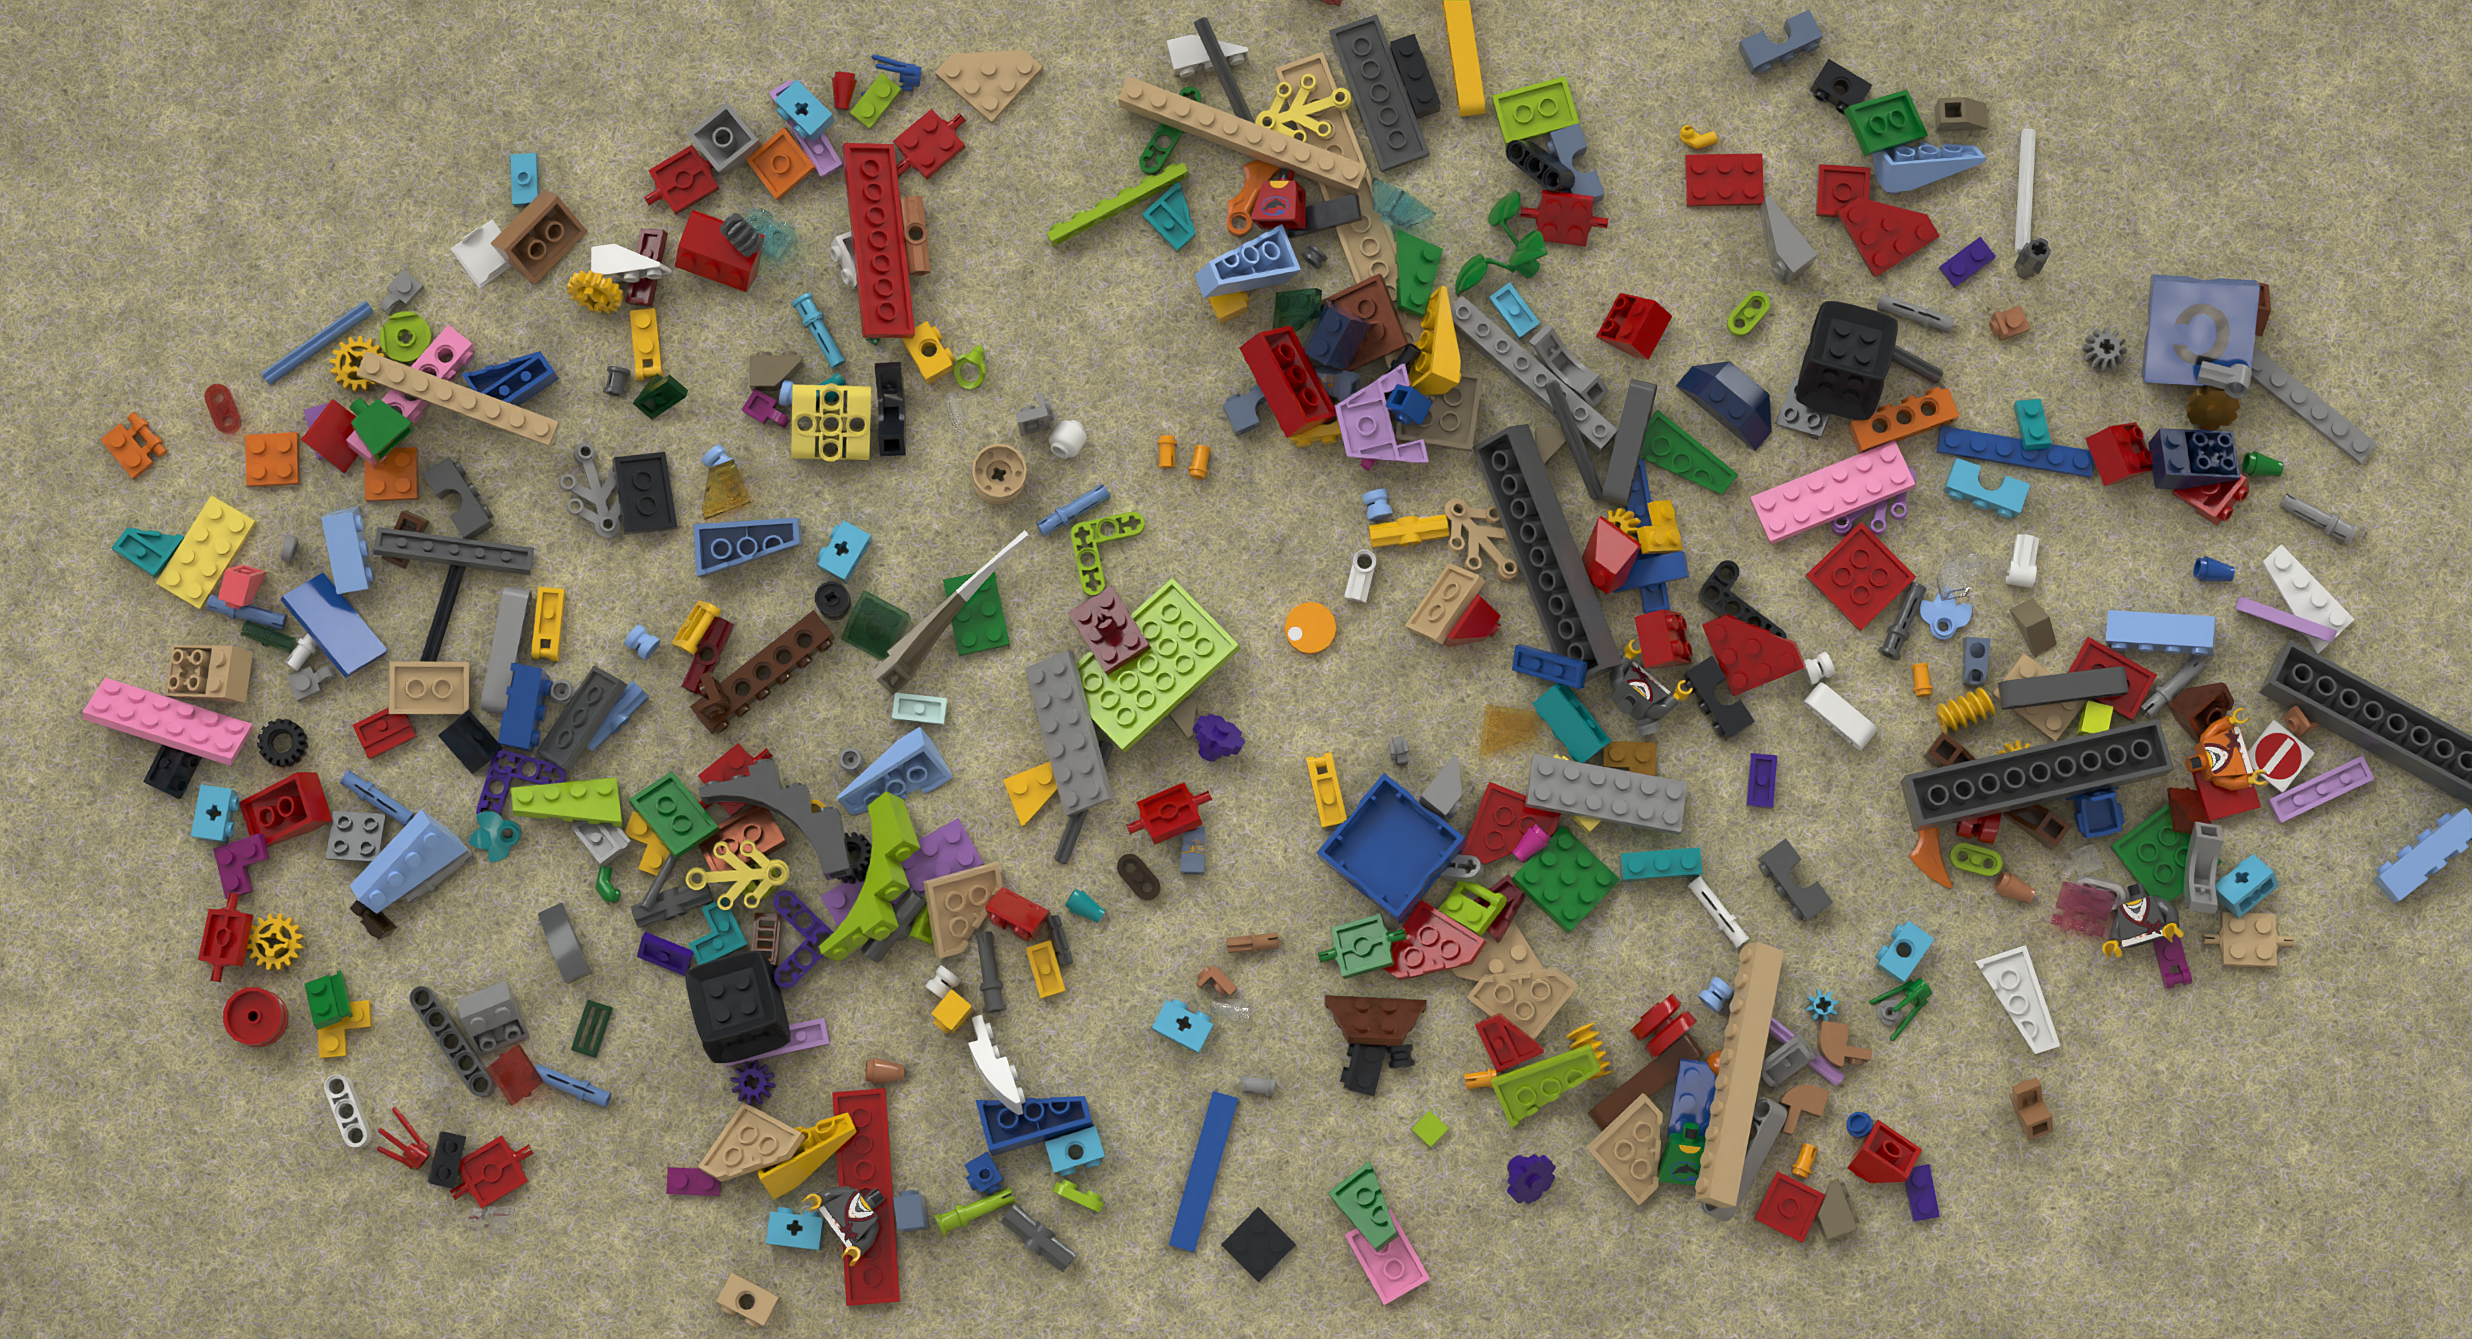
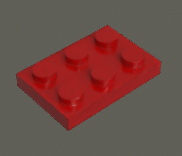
(1724, 180)
(2139, 679)

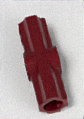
(715, 640)

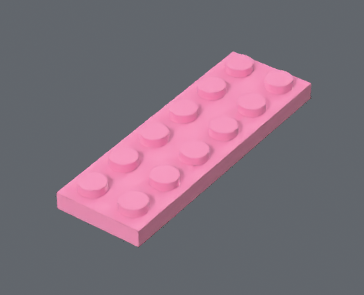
(1832, 492)
(167, 721)

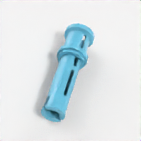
(814, 321)

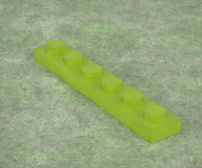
(1108, 208)

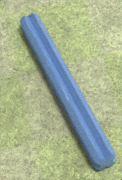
(317, 343)

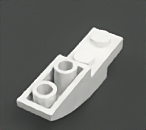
(995, 1070)

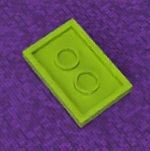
(1535, 110)

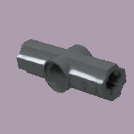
(2032, 258)
(671, 903)
(905, 912)
(1038, 1238)

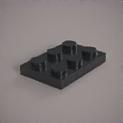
(644, 493)

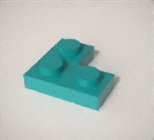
(725, 934)

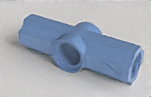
(620, 714)

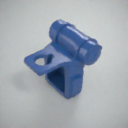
(2098, 813)

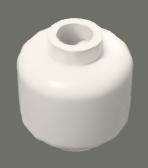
(1067, 439)

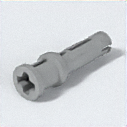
(2329, 523)

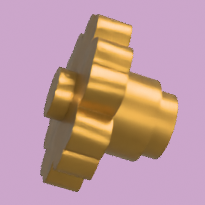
(2211, 408)

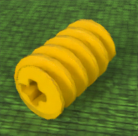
(1964, 709)
(1585, 1036)

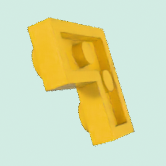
(1664, 532)
(655, 851)
(332, 1038)

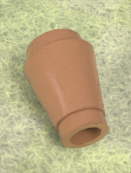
(2013, 887)
(883, 1071)

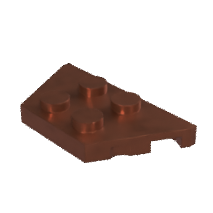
(1375, 1019)

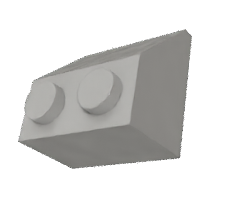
(724, 139)
(1445, 791)

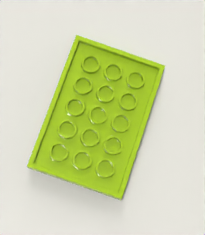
(1183, 654)

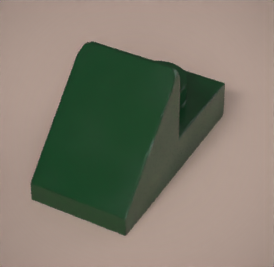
(660, 395)

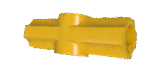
(1408, 530)

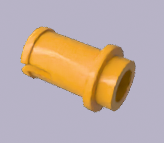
(1166, 451)
(1200, 460)
(1921, 680)
(1479, 1079)
(1804, 1161)

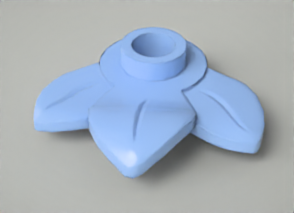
(1947, 613)

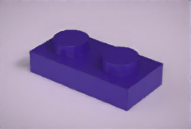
(1967, 262)
(1761, 780)
(665, 953)
(1921, 1194)

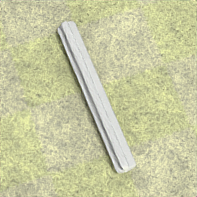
(2025, 188)

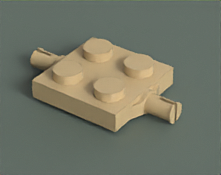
(2248, 940)

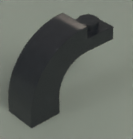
(891, 409)

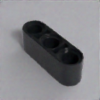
(1550, 167)

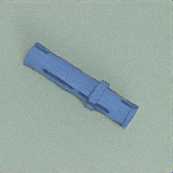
(1069, 512)
(248, 612)
(353, 782)
(600, 1096)

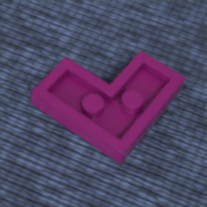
(233, 862)

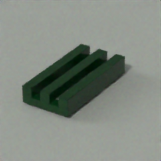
(585, 1050)

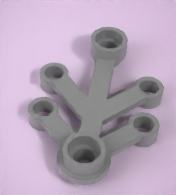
(595, 495)

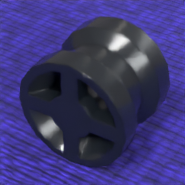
(1401, 1056)

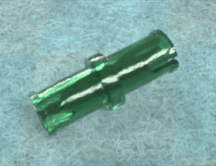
(268, 636)

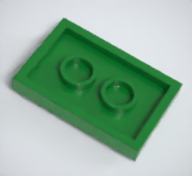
(1885, 122)
(981, 620)
(673, 815)

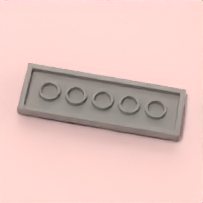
(1069, 733)
(1606, 794)

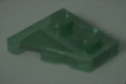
(1296, 307)

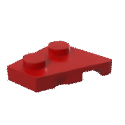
(1506, 1042)

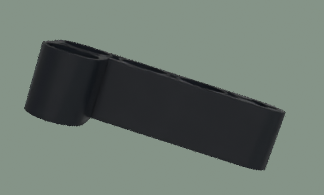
(1726, 597)

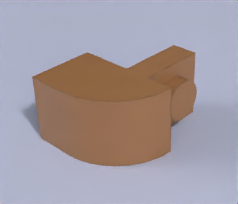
(1833, 1048)
(1803, 1099)
(2031, 1109)

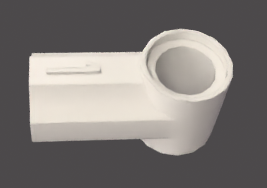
(2022, 567)
(1359, 578)

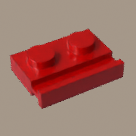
(383, 732)

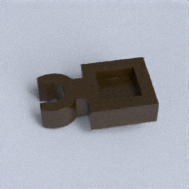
(376, 923)

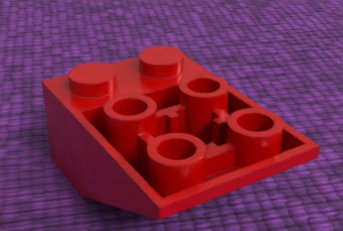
(1017, 913)

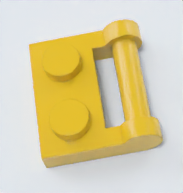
(695, 626)

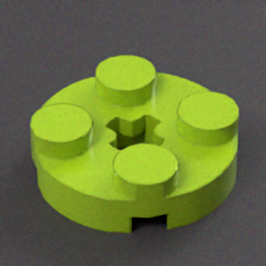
(395, 328)

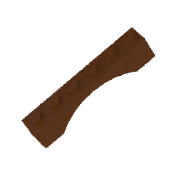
(2034, 820)

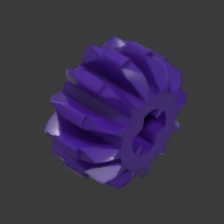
(757, 1074)

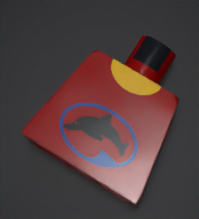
(1281, 203)

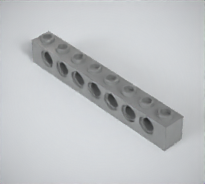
(1527, 372)

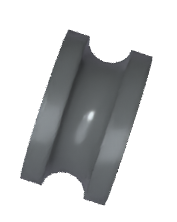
(1314, 256)

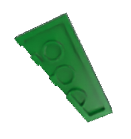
(1681, 454)

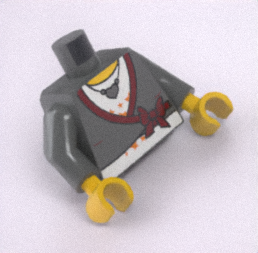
(1639, 692)
(2142, 922)
(850, 1216)

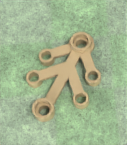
(1478, 536)

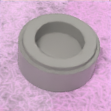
(289, 548)

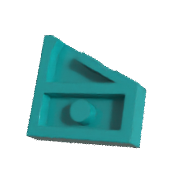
(1171, 218)

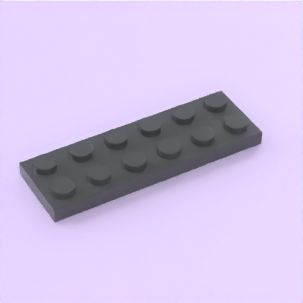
(1379, 93)

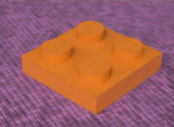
(781, 163)
(272, 459)
(393, 477)

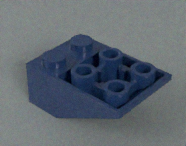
(2192, 458)

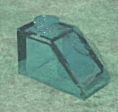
(1397, 206)

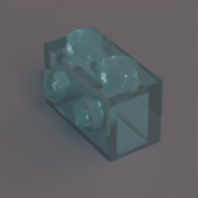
(778, 237)

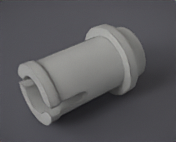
(1259, 1085)

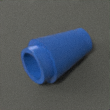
(2212, 570)

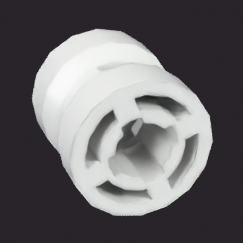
(1818, 668)
(940, 988)

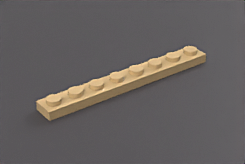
(458, 399)

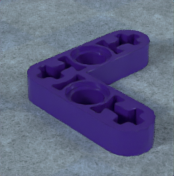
(506, 775)
(809, 933)

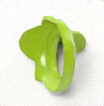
(975, 357)

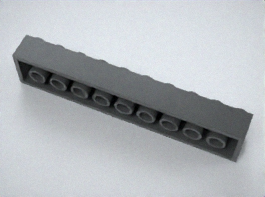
(1546, 550)
(2372, 718)
(2036, 775)

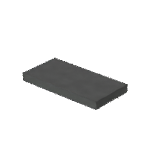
(581, 718)

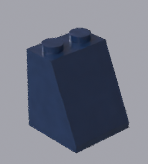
(1335, 336)

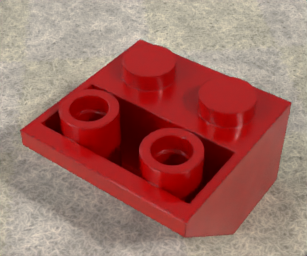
(1634, 325)
(2120, 453)
(1663, 639)

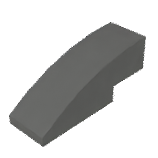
(564, 943)

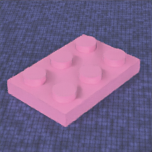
(1393, 1268)

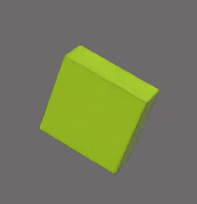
(1429, 1128)

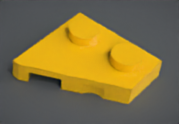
(1031, 790)

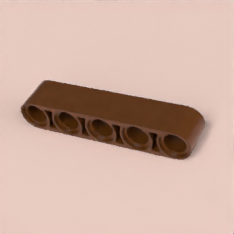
(1646, 1081)

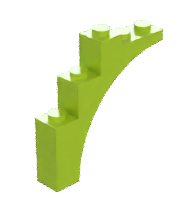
(885, 880)

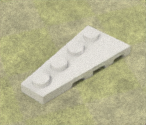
(2305, 595)
(2019, 991)

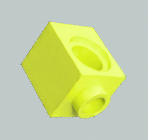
(2094, 718)

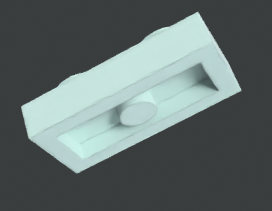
(919, 708)

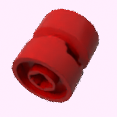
(1983, 828)

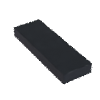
(1329, 215)

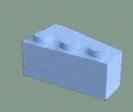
(347, 549)

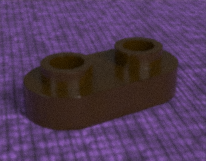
(1138, 877)

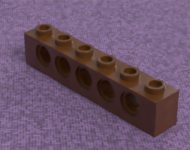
(767, 658)

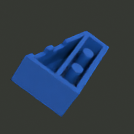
(513, 380)
(524, 708)

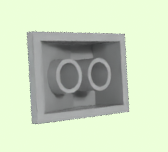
(1787, 248)

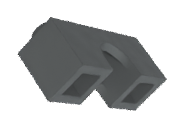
(448, 479)
(1804, 901)

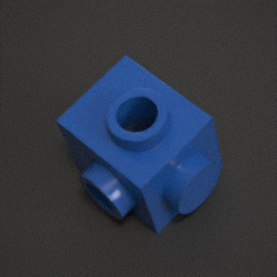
(1413, 407)
(983, 1174)

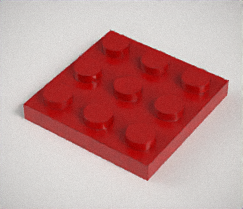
(1860, 576)

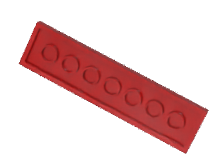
(878, 240)
(864, 1165)

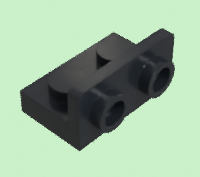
(172, 770)
(1364, 1068)
(446, 1159)

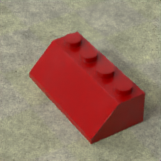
(1288, 380)

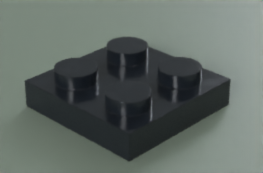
(1258, 1244)

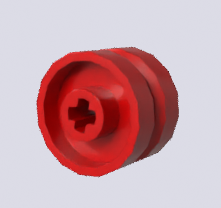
(243, 1007)
(1662, 1025)

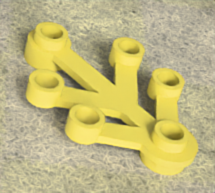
(1299, 112)
(742, 875)

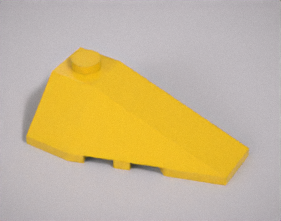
(1439, 363)
(815, 1149)

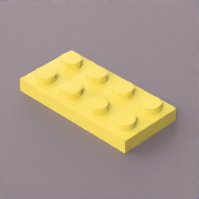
(206, 552)

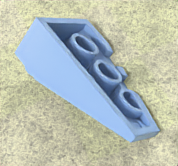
(1913, 167)
(904, 768)

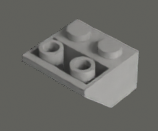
(492, 1018)

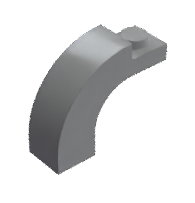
(1559, 361)
(2201, 867)

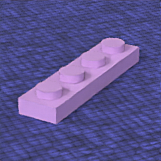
(818, 151)
(2320, 789)
(802, 1036)

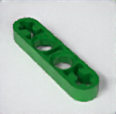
(1164, 130)

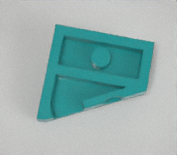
(147, 549)

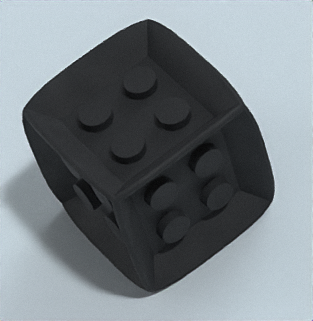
(1847, 360)
(737, 1007)

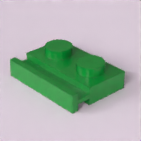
(328, 1000)

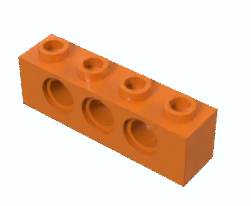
(1938, 400)

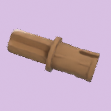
(1252, 942)

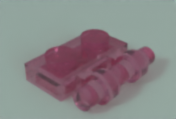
(2086, 902)

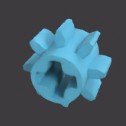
(1825, 999)

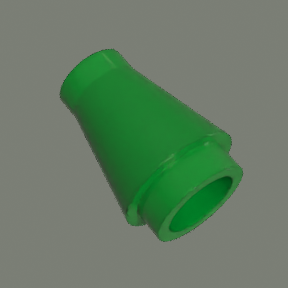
(2260, 465)

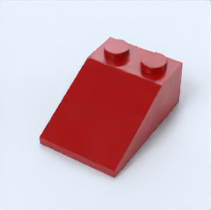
(287, 808)

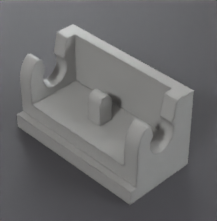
(1786, 1060)

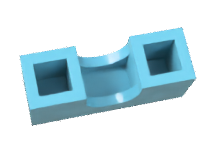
(1964, 484)

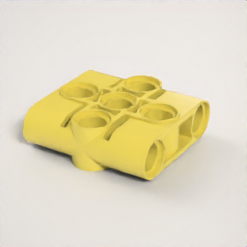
(805, 405)

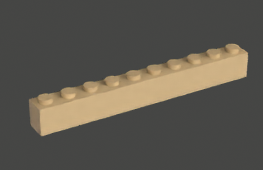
(1242, 136)
(1739, 1075)

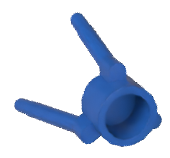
(909, 73)

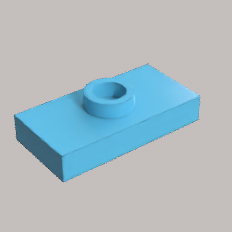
(524, 178)

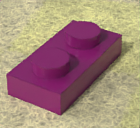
(691, 1182)

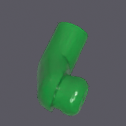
(604, 886)

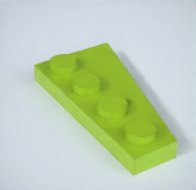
(578, 800)
(1533, 1086)

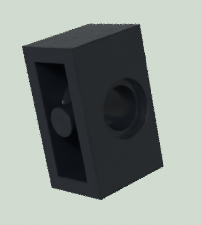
(1836, 75)

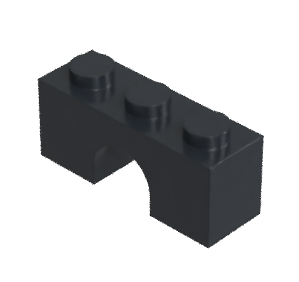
(1415, 76)
(1727, 719)

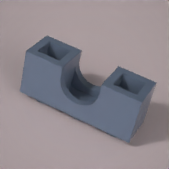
(1761, 53)
(1565, 146)
(1242, 410)
(911, 1211)

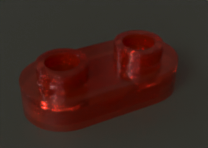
(222, 410)

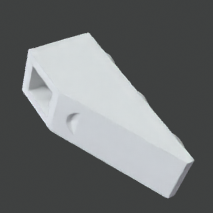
(1189, 55)
(624, 264)

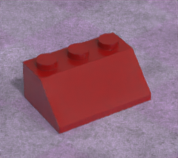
(710, 255)

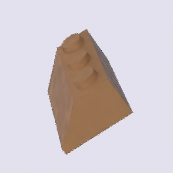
(539, 236)

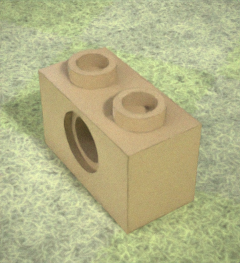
(764, 1303)

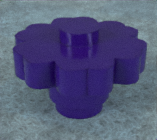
(1217, 737)
(1529, 1177)

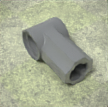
(2233, 380)

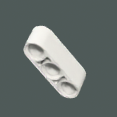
(1841, 715)
(338, 1102)

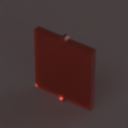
(2185, 809)
(515, 1074)

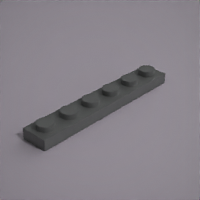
(453, 551)

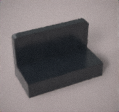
(470, 742)

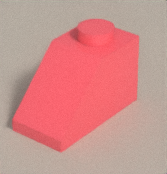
(240, 585)

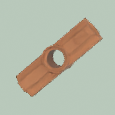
(914, 220)

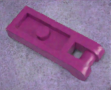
(2169, 955)

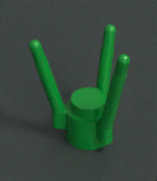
(1916, 992)

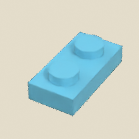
(1514, 311)

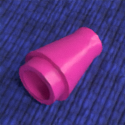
(1531, 843)

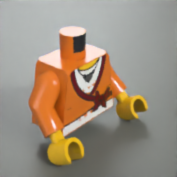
(2224, 755)

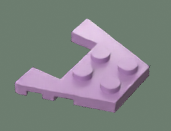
(1368, 427)

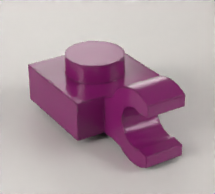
(763, 408)

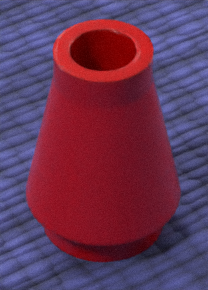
(843, 89)

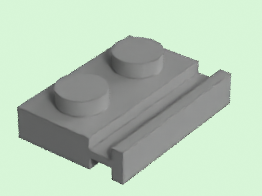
(602, 840)

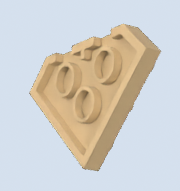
(989, 78)
(958, 905)
(1507, 956)
(1524, 997)
(749, 1144)
(1632, 1148)

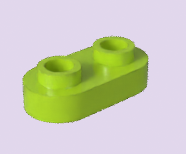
(1747, 314)
(1975, 859)
(1068, 1190)

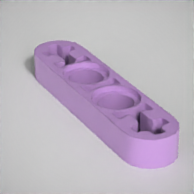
(2285, 619)

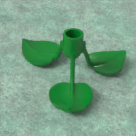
(1522, 259)

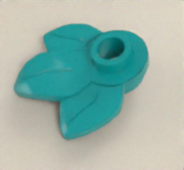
(491, 836)

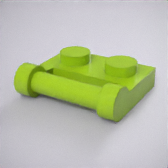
(1470, 913)

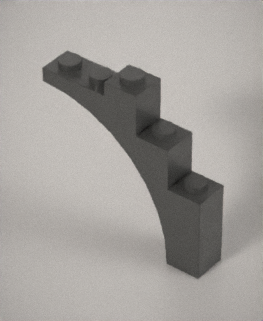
(794, 803)

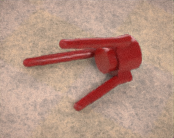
(415, 1154)

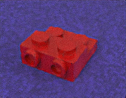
(2215, 500)

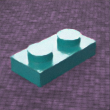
(2032, 424)

